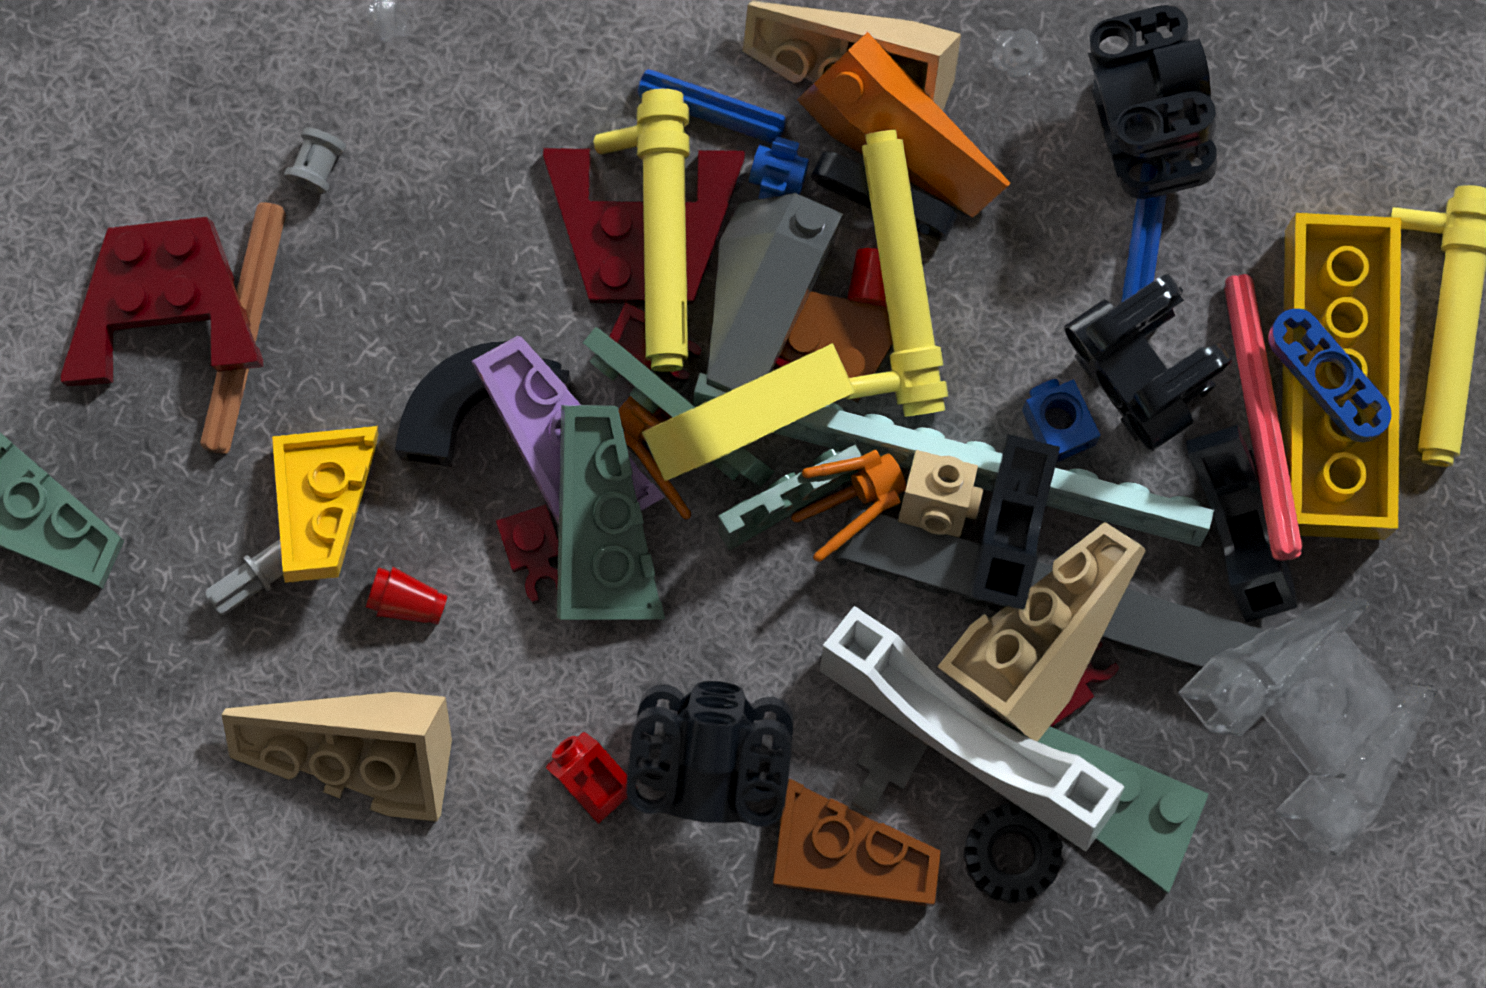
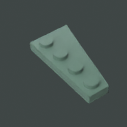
(654, 393)
(601, 532)
(1152, 815)

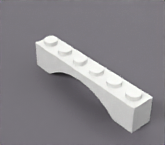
(1041, 780)

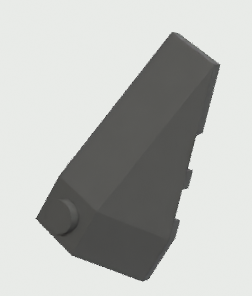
(763, 281)

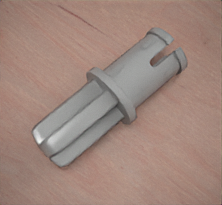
(247, 580)

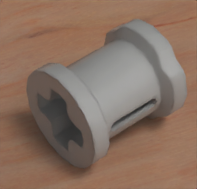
(315, 160)

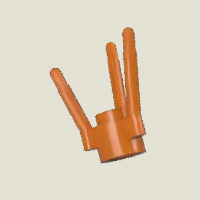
(636, 420)
(877, 481)

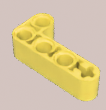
(748, 412)

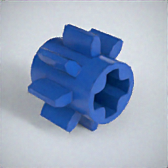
(779, 169)

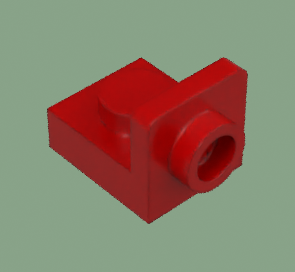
(589, 775)

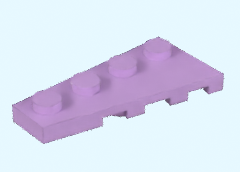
(530, 406)

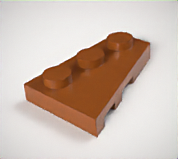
(855, 328)
(847, 854)

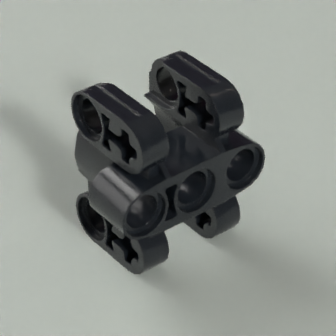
(1154, 101)
(1136, 381)
(710, 754)

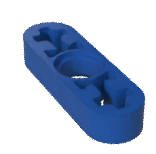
(1366, 396)

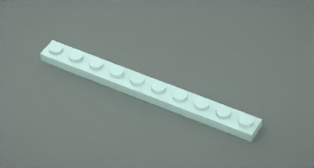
(1070, 490)

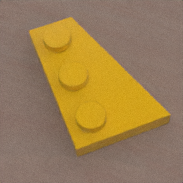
(319, 496)

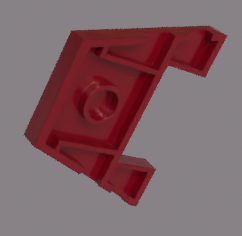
(610, 234)
(155, 279)

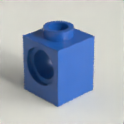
(1049, 395)

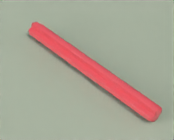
(1263, 418)

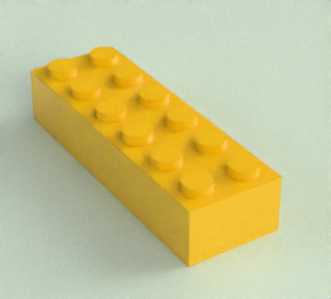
(1350, 281)

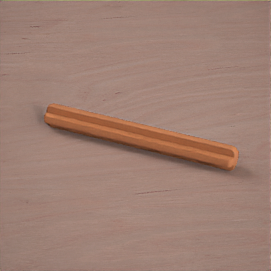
(252, 293)

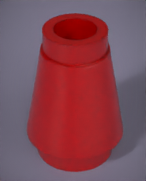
(404, 598)

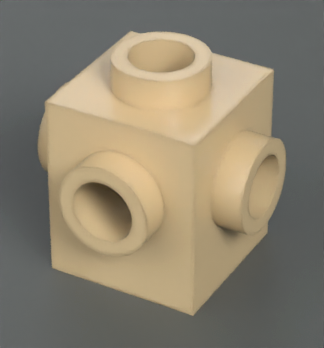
(940, 494)

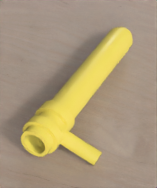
(663, 150)
(1456, 318)
(915, 355)

